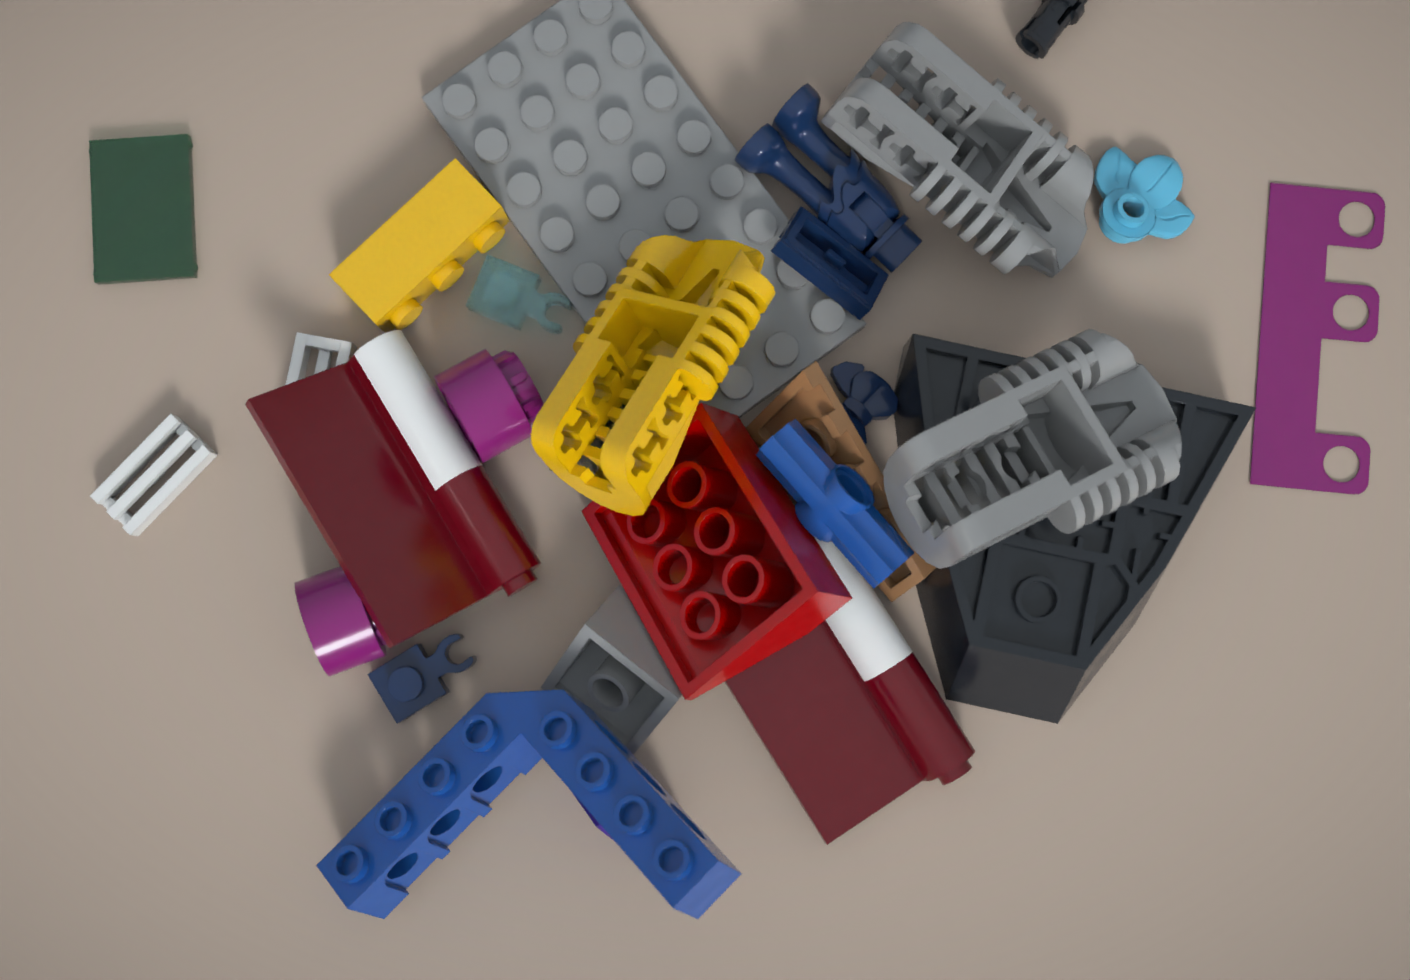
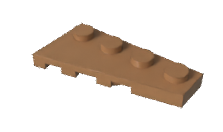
(820, 412)

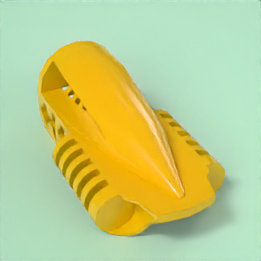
(658, 351)

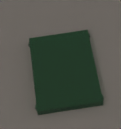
(143, 209)

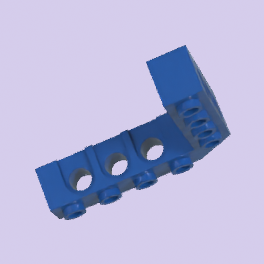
(479, 759)

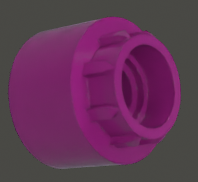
(491, 401)
(337, 622)

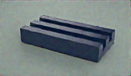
(830, 263)

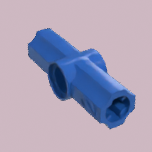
(834, 503)

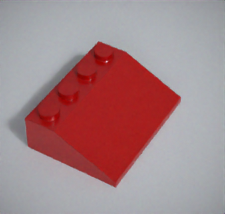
(718, 559)

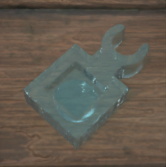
(511, 294)

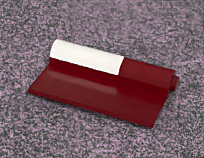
(395, 488)
(851, 712)

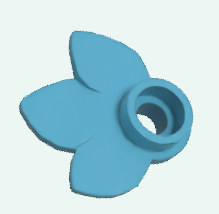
(1145, 193)

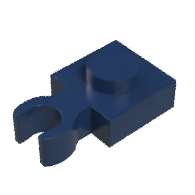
(415, 679)

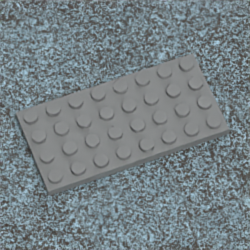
(607, 145)

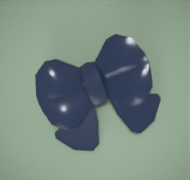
(865, 393)

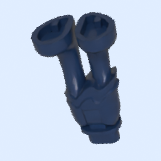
(854, 202)

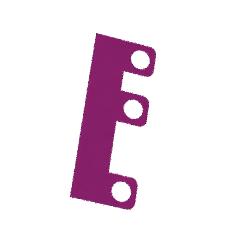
(1293, 321)

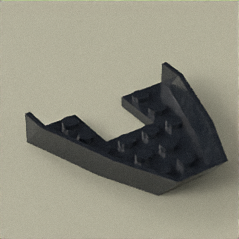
(1047, 607)

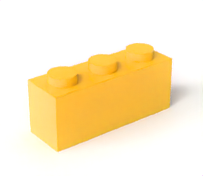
(421, 248)

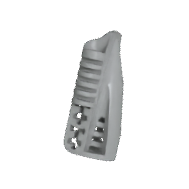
(978, 162)
(1051, 440)

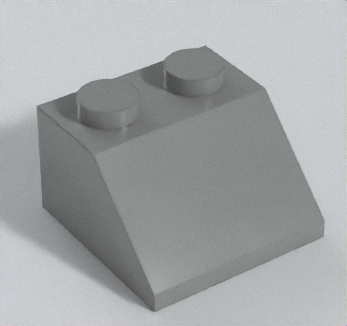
(617, 672)

